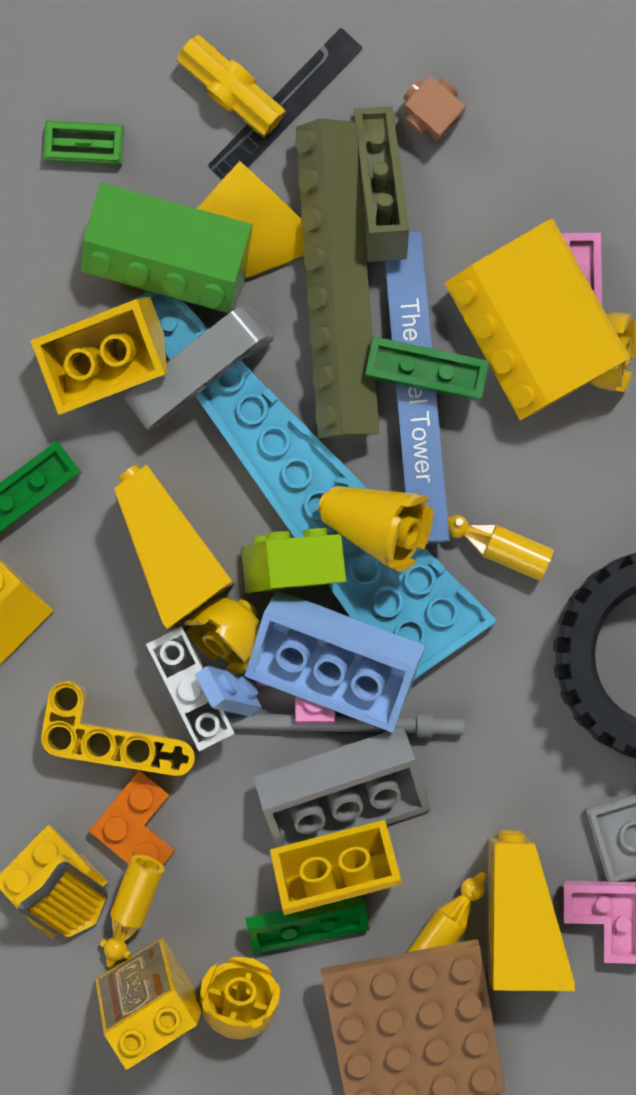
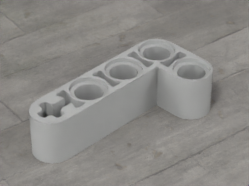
(198, 365)

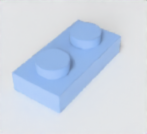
(229, 691)

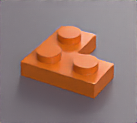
(124, 821)

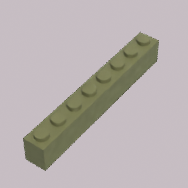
(336, 278)

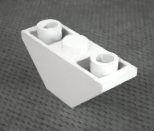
(178, 665)

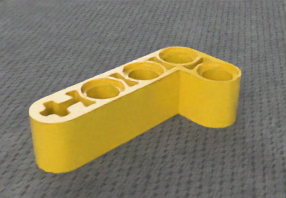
(119, 738)

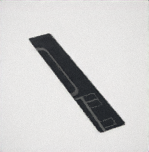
(293, 98)

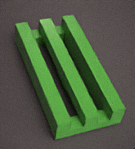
(83, 158)

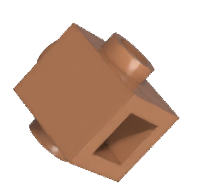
(432, 108)

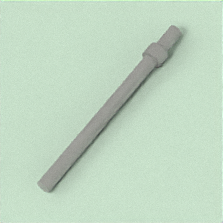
(423, 725)

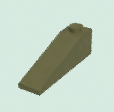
(381, 185)

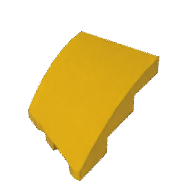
(276, 227)

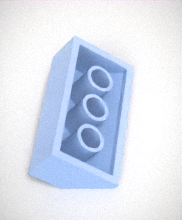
(334, 660)

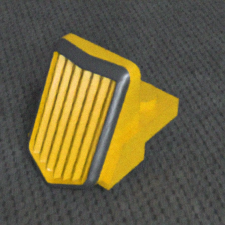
(55, 886)

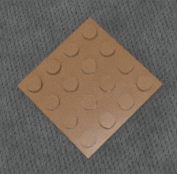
(414, 1023)

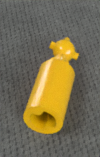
(504, 546)
(132, 904)
(450, 920)

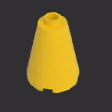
(380, 522)

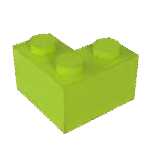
(288, 563)

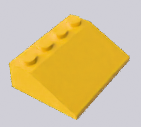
(537, 319)

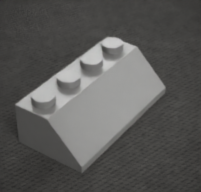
(343, 789)

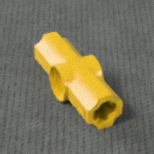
(230, 85)

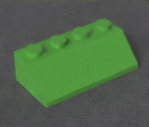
(166, 248)

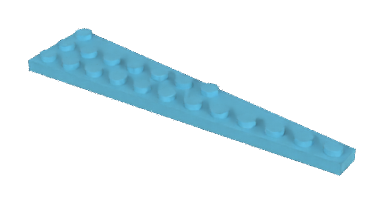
(295, 473)

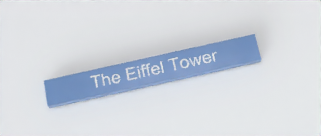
(417, 407)

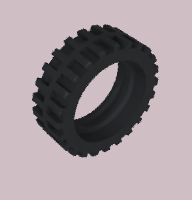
(576, 655)

